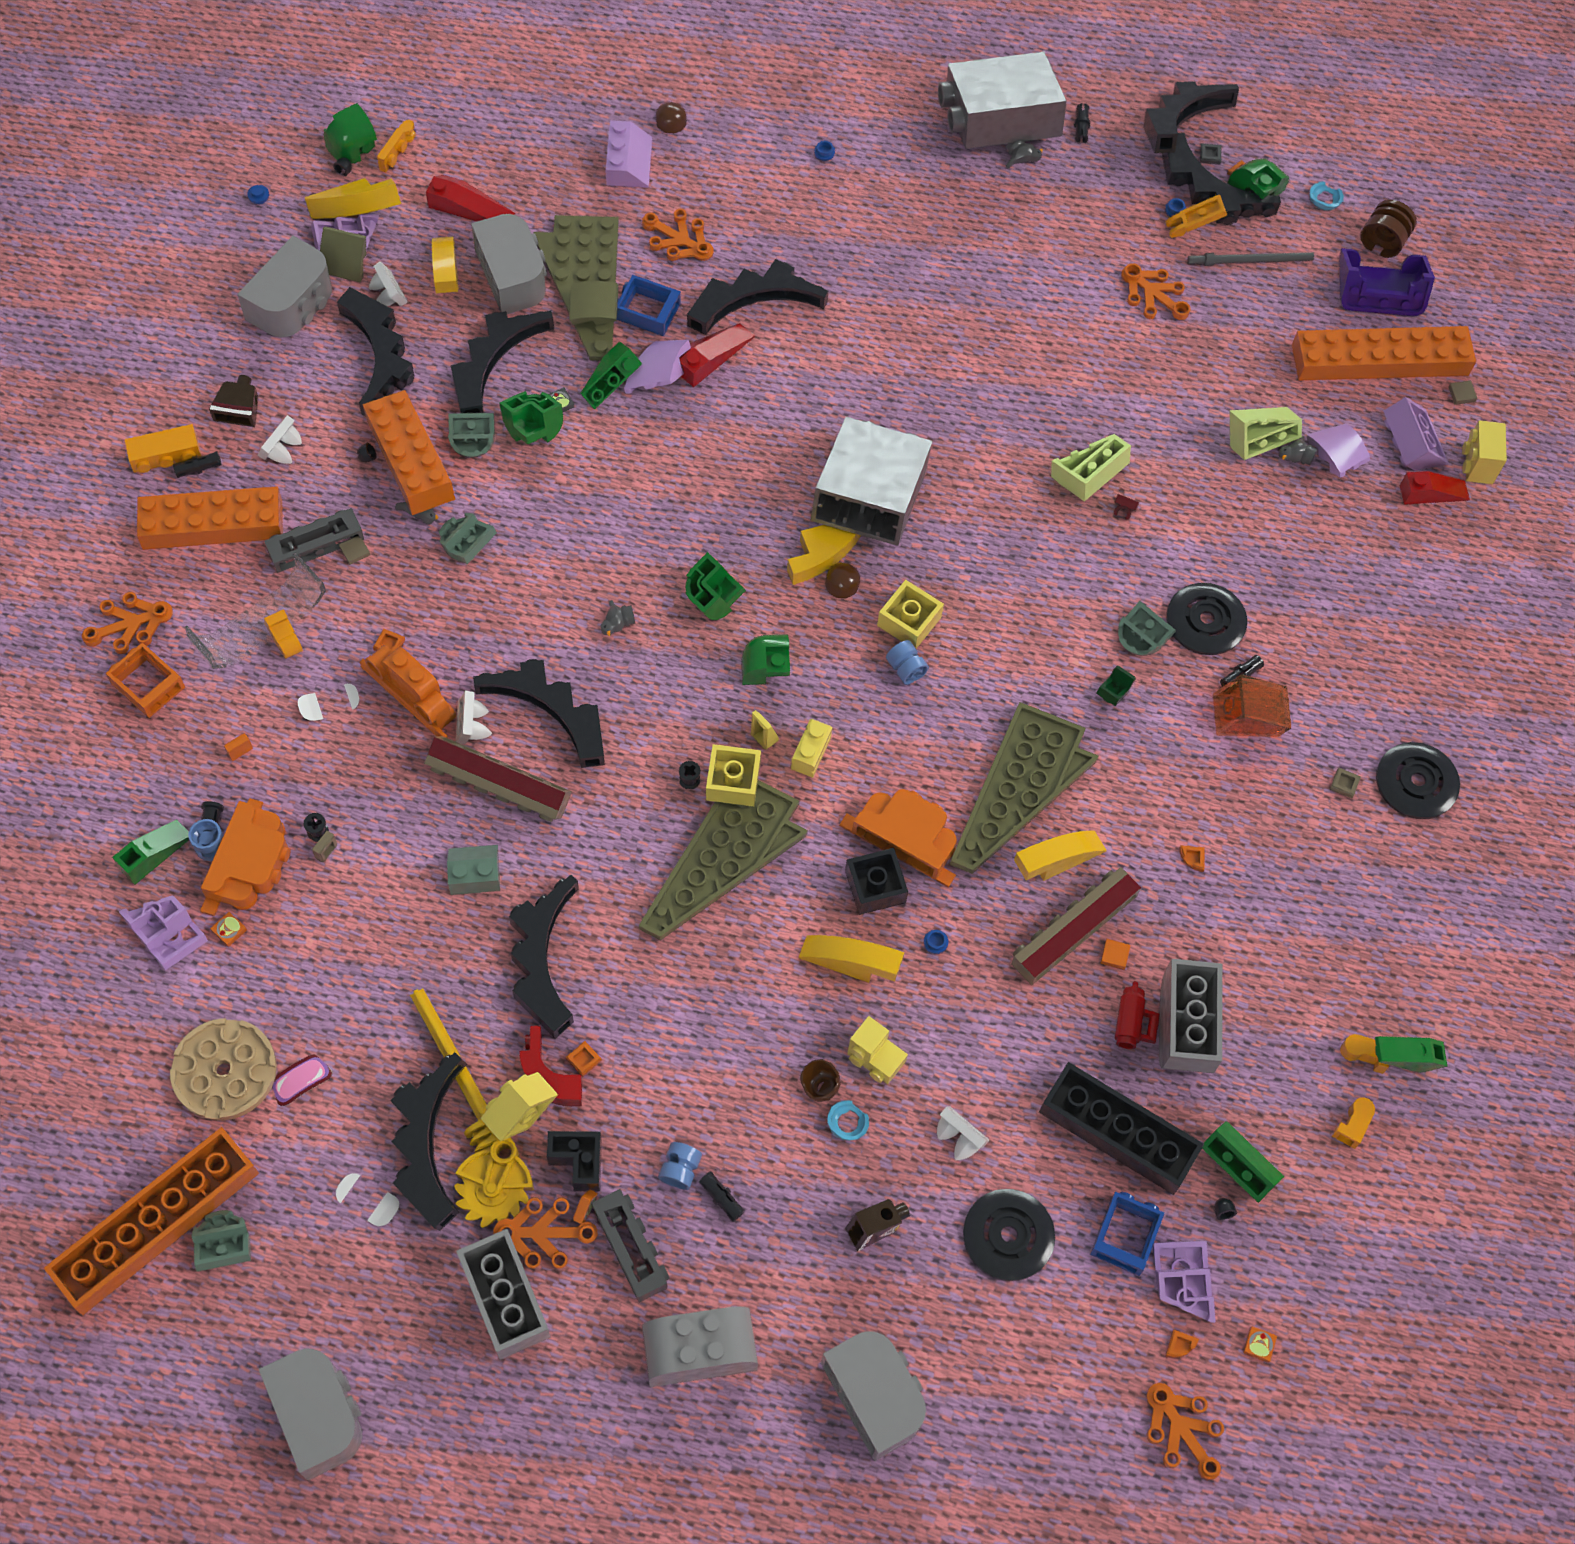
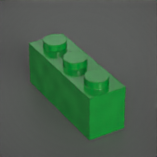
(1242, 1161)

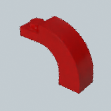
(566, 1086)

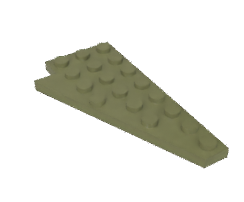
(583, 252)
(1028, 773)
(723, 854)

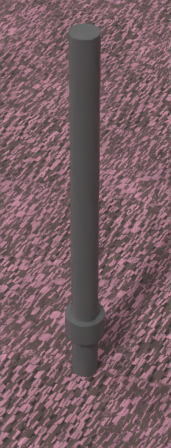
(1210, 259)

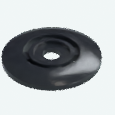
(1193, 632)
(1413, 799)
(1009, 1259)

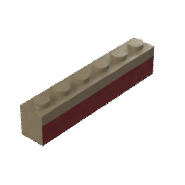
(498, 778)
(1075, 926)

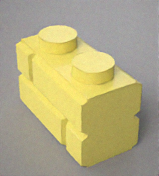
(811, 748)

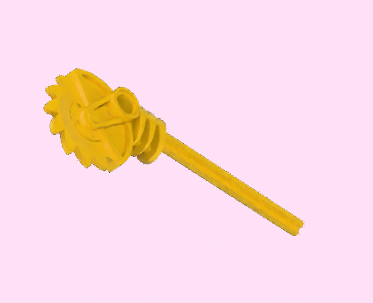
(490, 1183)

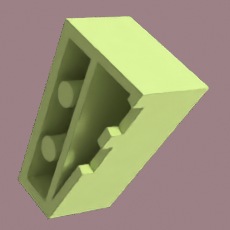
(1262, 430)
(1093, 467)

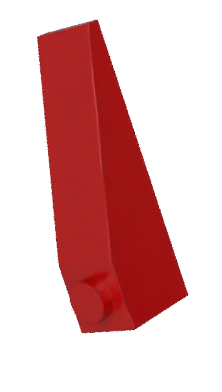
(462, 199)
(712, 352)

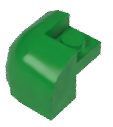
(350, 134)
(1260, 176)
(532, 417)
(712, 588)
(765, 658)

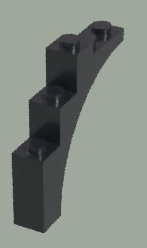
(1186, 102)
(1184, 169)
(749, 288)
(388, 346)
(486, 351)
(556, 699)
(535, 924)
(416, 1142)

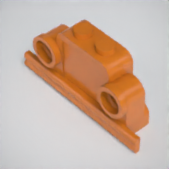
(410, 686)
(911, 828)
(246, 859)

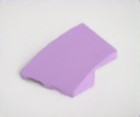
(362, 225)
(659, 365)
(1340, 448)
(159, 923)
(1186, 1287)

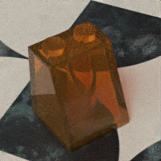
(1251, 708)

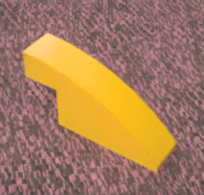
(353, 199)
(444, 265)
(822, 549)
(1058, 854)
(852, 956)

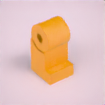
(283, 634)
(1363, 1049)
(1360, 1116)

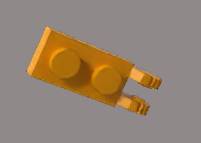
(397, 143)
(1196, 216)

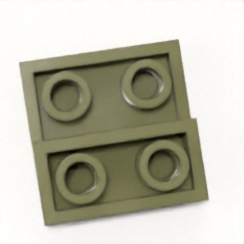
(343, 253)
(593, 302)

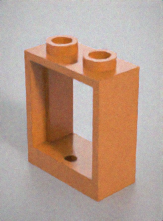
(160, 694)

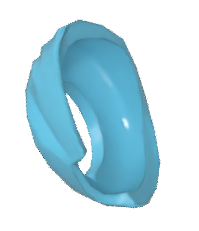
(1318, 188)
(844, 1107)

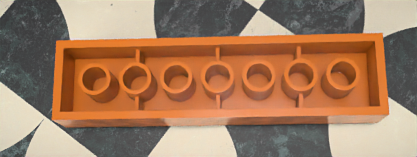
(1383, 353)
(151, 1221)

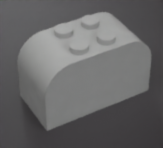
(510, 261)
(287, 290)
(1191, 1016)
(503, 1294)
(699, 1345)
(876, 1391)
(314, 1410)

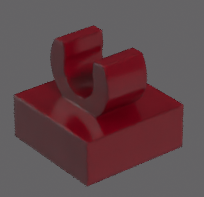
(1127, 504)

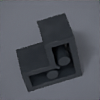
(577, 1150)

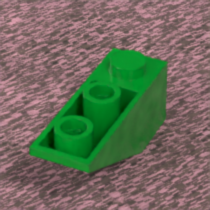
(610, 374)
(150, 850)
(1411, 1053)

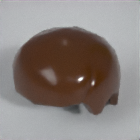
(671, 117)
(842, 580)
(816, 1073)

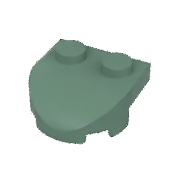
(471, 433)
(465, 537)
(1143, 631)
(220, 1241)

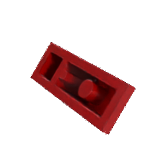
(1432, 488)

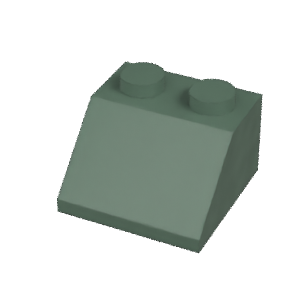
(473, 869)

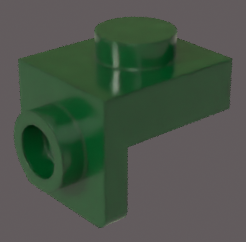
(1116, 686)

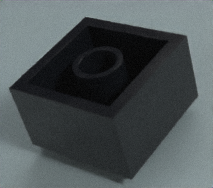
(876, 881)

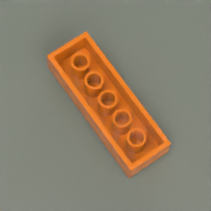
(409, 452)
(209, 517)

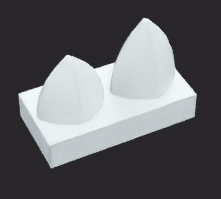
(385, 279)
(274, 449)
(466, 727)
(969, 1141)

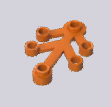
(678, 238)
(1154, 290)
(129, 622)
(540, 1232)
(1182, 1427)

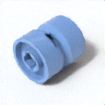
(906, 661)
(205, 838)
(680, 1163)

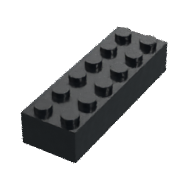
(1121, 1128)

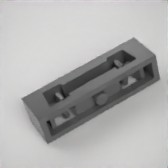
(313, 539)
(650, 1283)

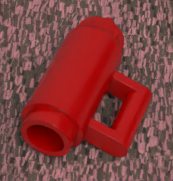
(1131, 1018)

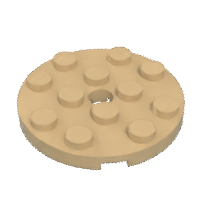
(229, 1095)

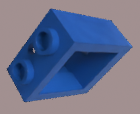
(655, 291)
(1117, 1256)

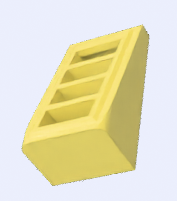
(762, 731)

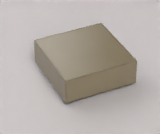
(1462, 392)
(354, 550)
(1345, 782)
(324, 846)

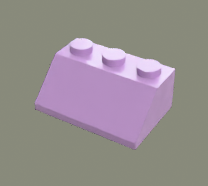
(628, 155)
(1414, 435)

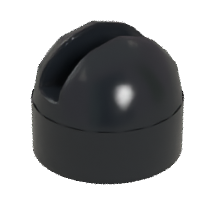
(343, 164)
(365, 451)
(1224, 1209)

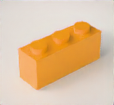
(162, 448)

